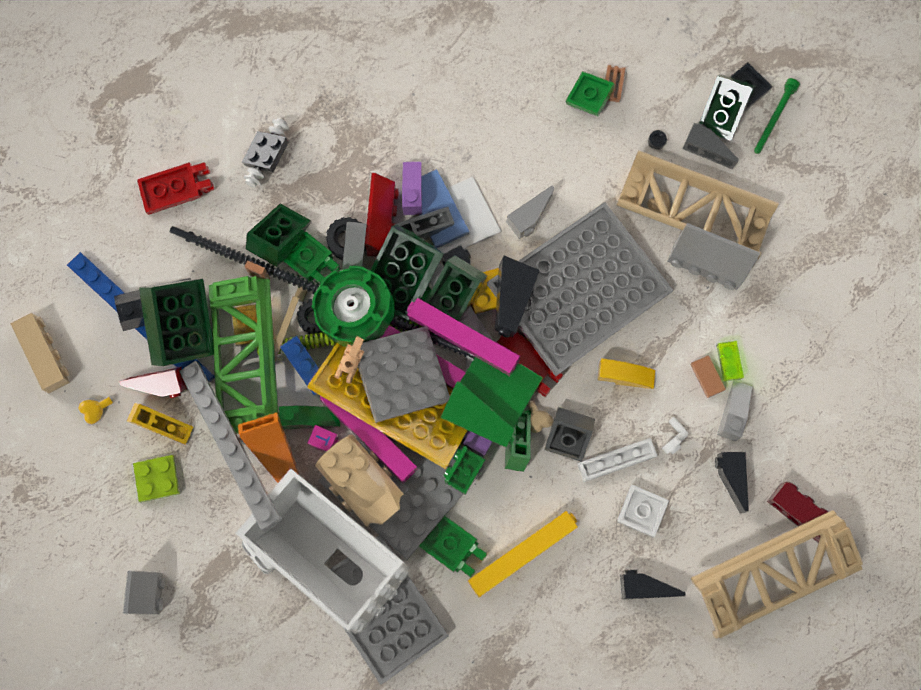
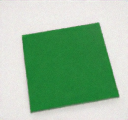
(501, 392)

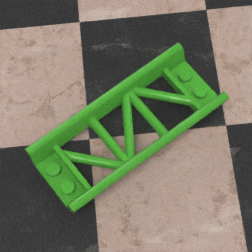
(226, 296)

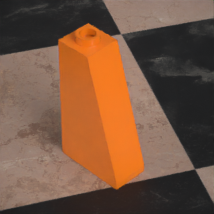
(269, 445)

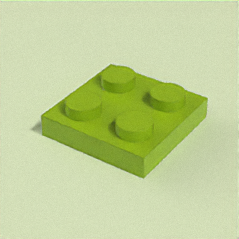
(156, 478)

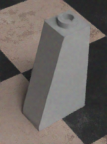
(354, 244)

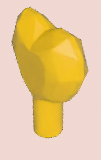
(93, 410)

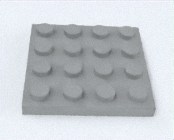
(402, 374)

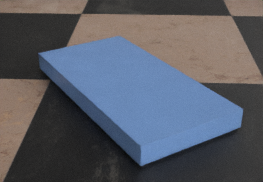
(435, 197)

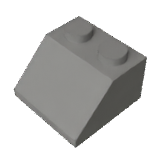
(143, 592)

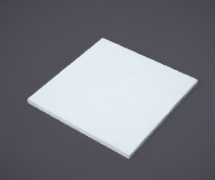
(474, 213)

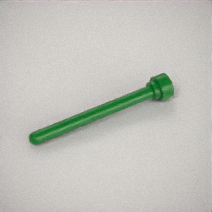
(790, 87)

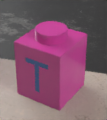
(322, 439)

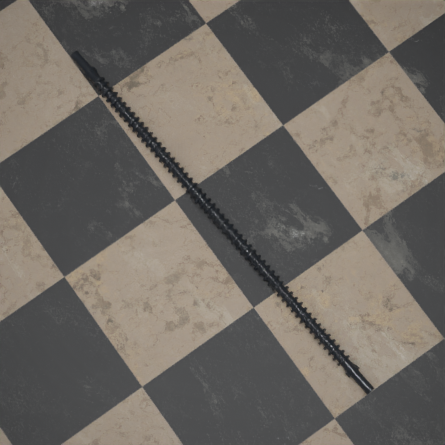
(300, 282)

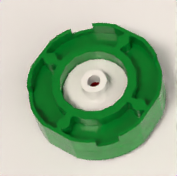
(353, 305)

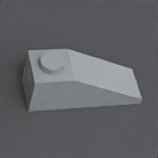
(526, 217)
(736, 411)

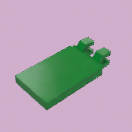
(310, 258)
(452, 546)

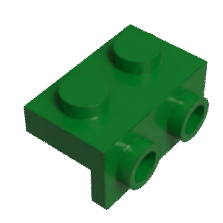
(464, 470)

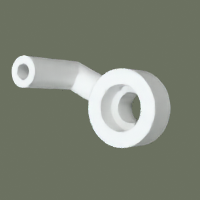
(673, 445)

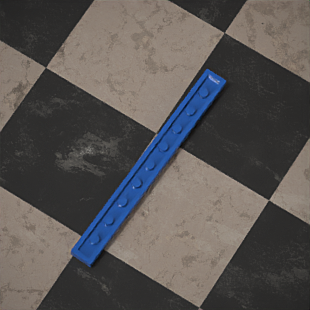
(107, 290)

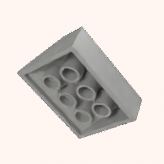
(712, 257)

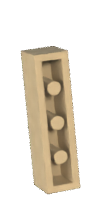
(40, 352)

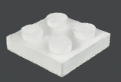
(642, 511)

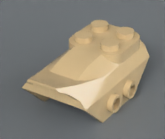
(360, 481)

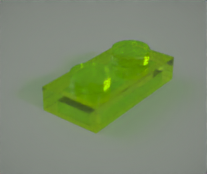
(730, 361)

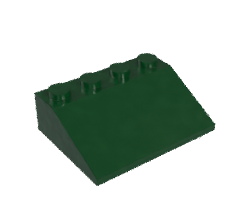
(406, 267)
(176, 322)

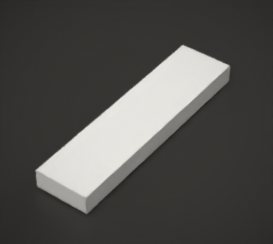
(617, 460)

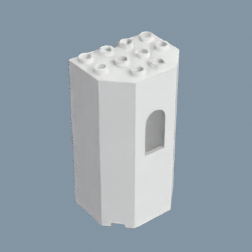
(308, 538)

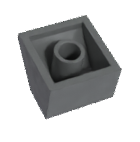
(570, 434)

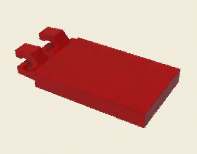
(174, 187)
(530, 359)

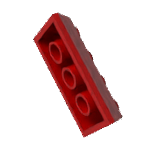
(380, 212)

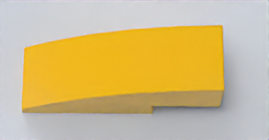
(626, 374)

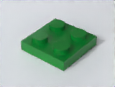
(590, 93)

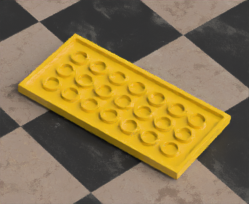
(419, 430)

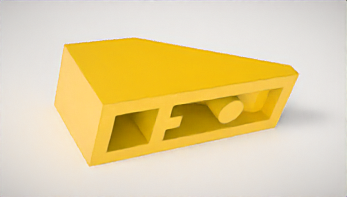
(159, 423)

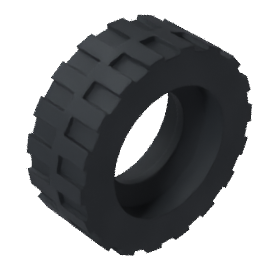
(333, 233)

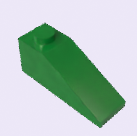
(307, 417)
(518, 454)

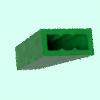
(475, 416)

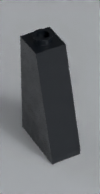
(513, 292)

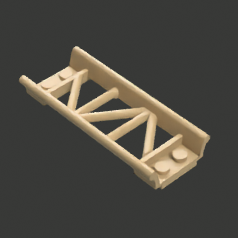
(642, 176)
(834, 538)

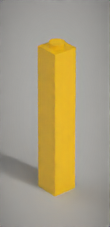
(523, 553)

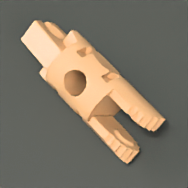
(351, 360)

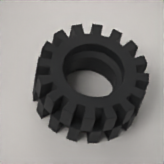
(303, 321)

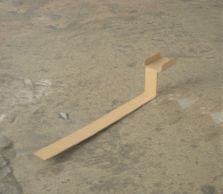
(299, 296)

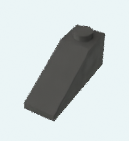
(707, 145)
(429, 223)

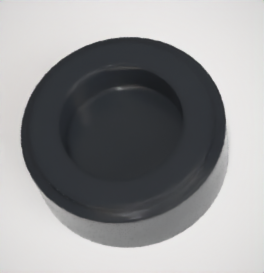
(657, 139)

